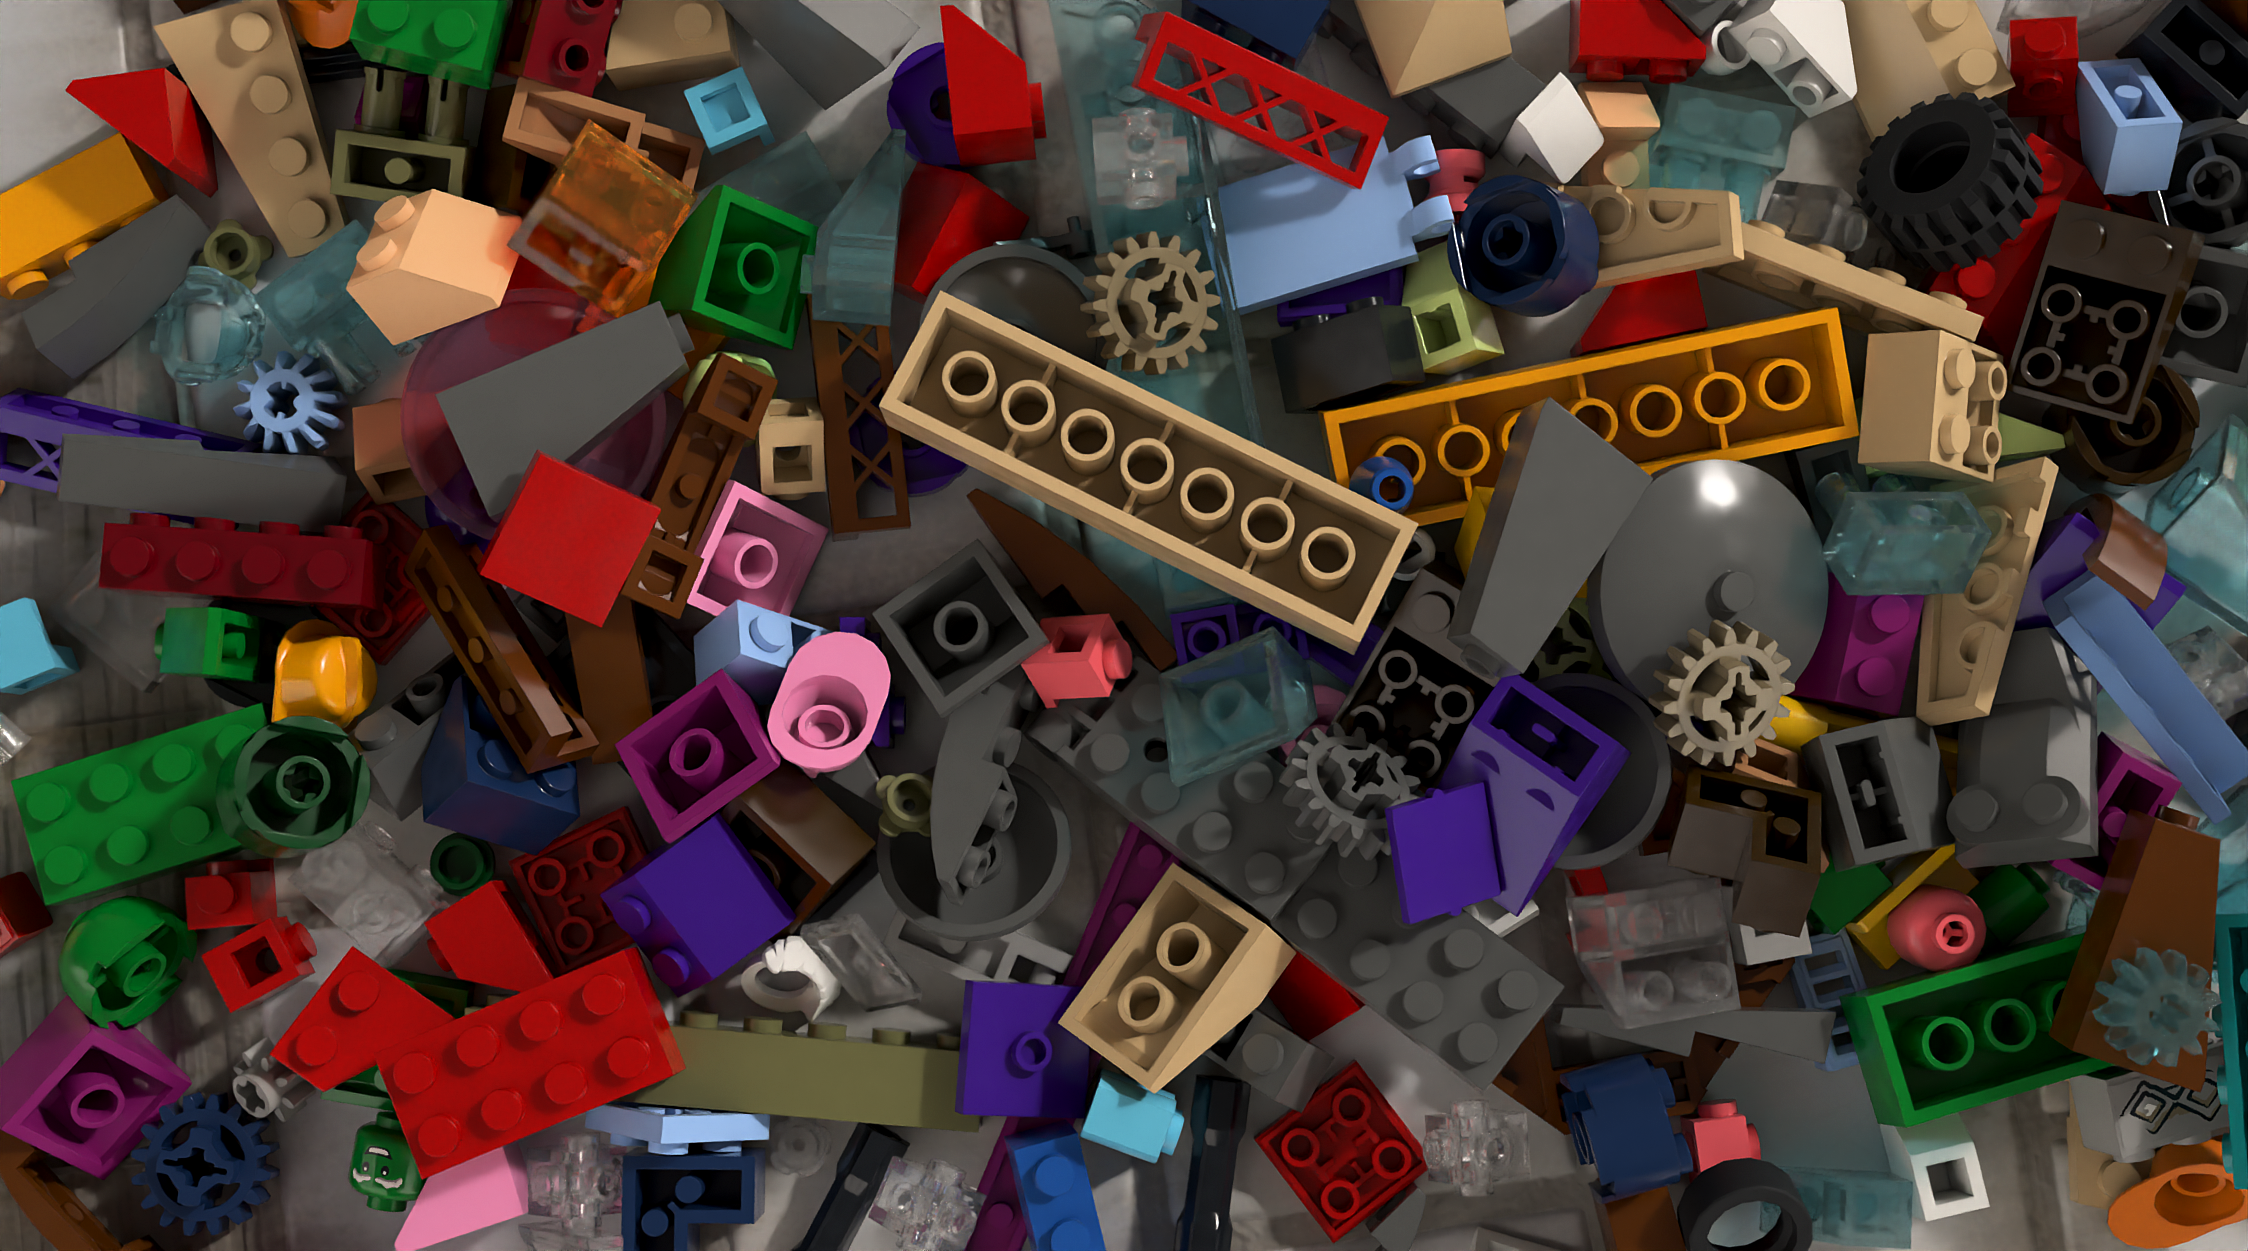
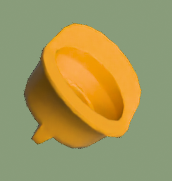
(323, 675)

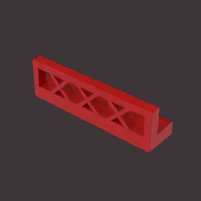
(1262, 79)

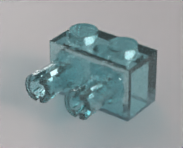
(1722, 139)
(318, 312)
(1900, 537)

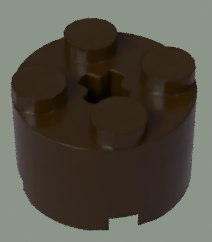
(2150, 450)

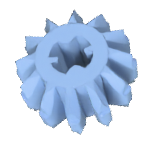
(269, 407)

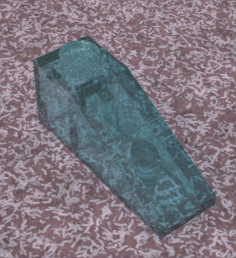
(858, 243)

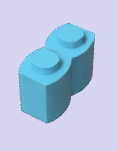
(1132, 1117)

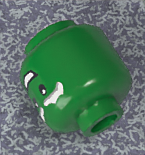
(384, 1165)

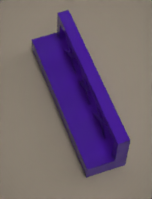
(45, 417)

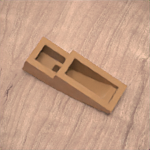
(548, 119)

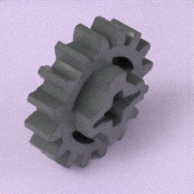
(1345, 787)

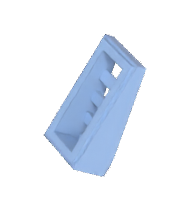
(1803, 981)

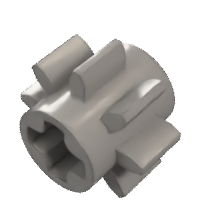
(268, 1084)

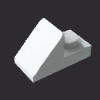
(1554, 132)

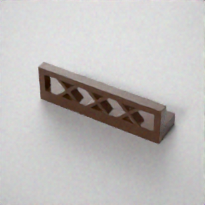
(837, 447)
(498, 653)

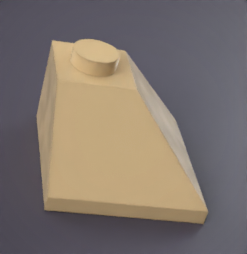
(1433, 39)

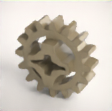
(1142, 309)
(1721, 692)

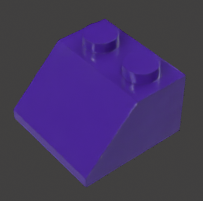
(697, 905)

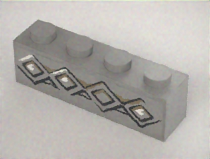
(2134, 1113)

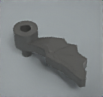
(1076, 243)

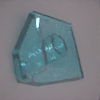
(1235, 704)

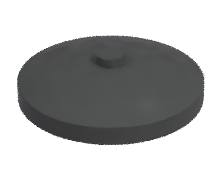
(1703, 549)

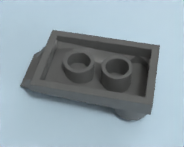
(2031, 762)

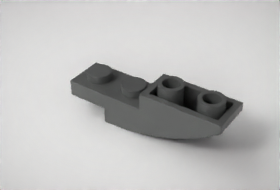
(971, 785)

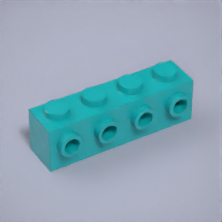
(2231, 1016)

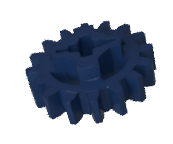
(196, 1187)

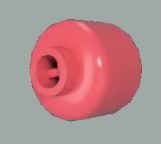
(1937, 928)

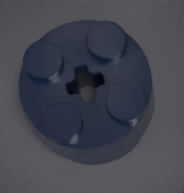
(1524, 246)
(1624, 1127)

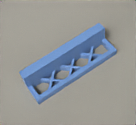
(2150, 689)

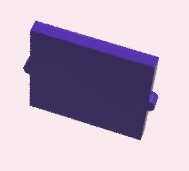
(1442, 852)

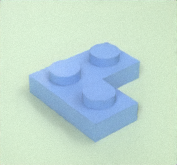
(672, 1128)

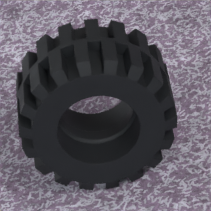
(1950, 182)

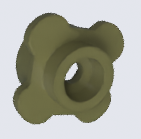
(231, 237)
(904, 788)

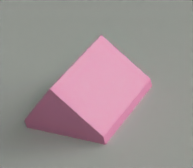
(754, 553)

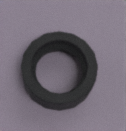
(1738, 1183)

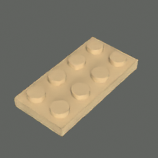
(1819, 277)

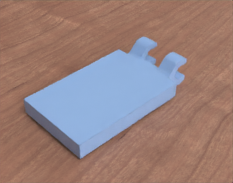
(1308, 233)

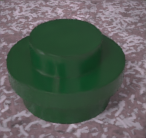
(462, 863)

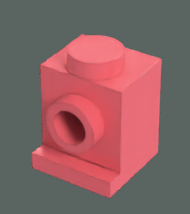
(1080, 660)
(1718, 1135)

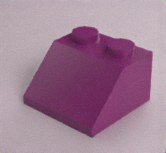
(1862, 653)
(699, 754)
(86, 1089)

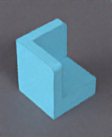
(728, 111)
(26, 651)

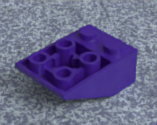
(1539, 779)

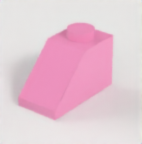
(467, 1198)

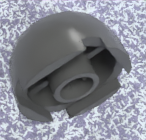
(2208, 183)

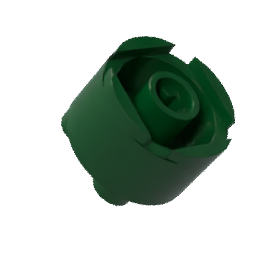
(322, 764)

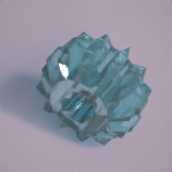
(2173, 1022)

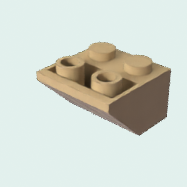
(1931, 406)

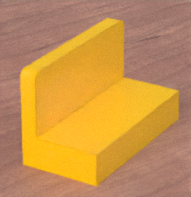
(1928, 867)

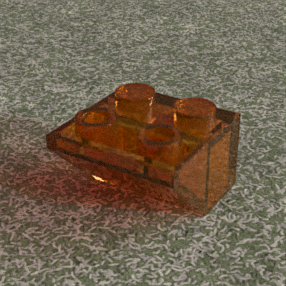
(602, 219)

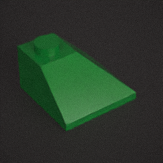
(737, 269)

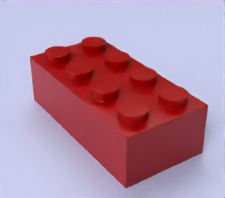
(529, 1061)

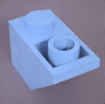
(751, 648)

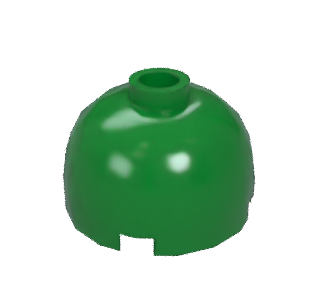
(124, 959)

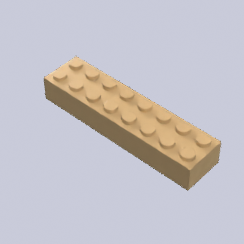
(1147, 472)

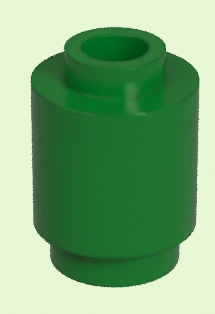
(2010, 903)

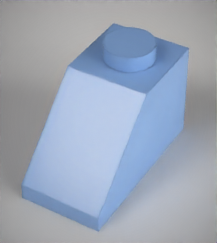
(2125, 127)

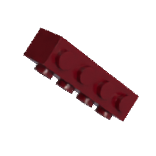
(558, 42)
(243, 566)

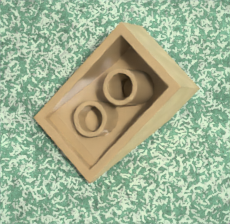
(1176, 980)

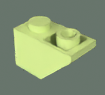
(1449, 322)

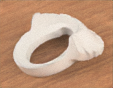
(791, 956)

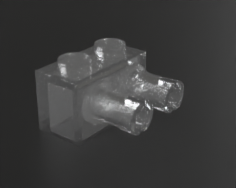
(371, 892)

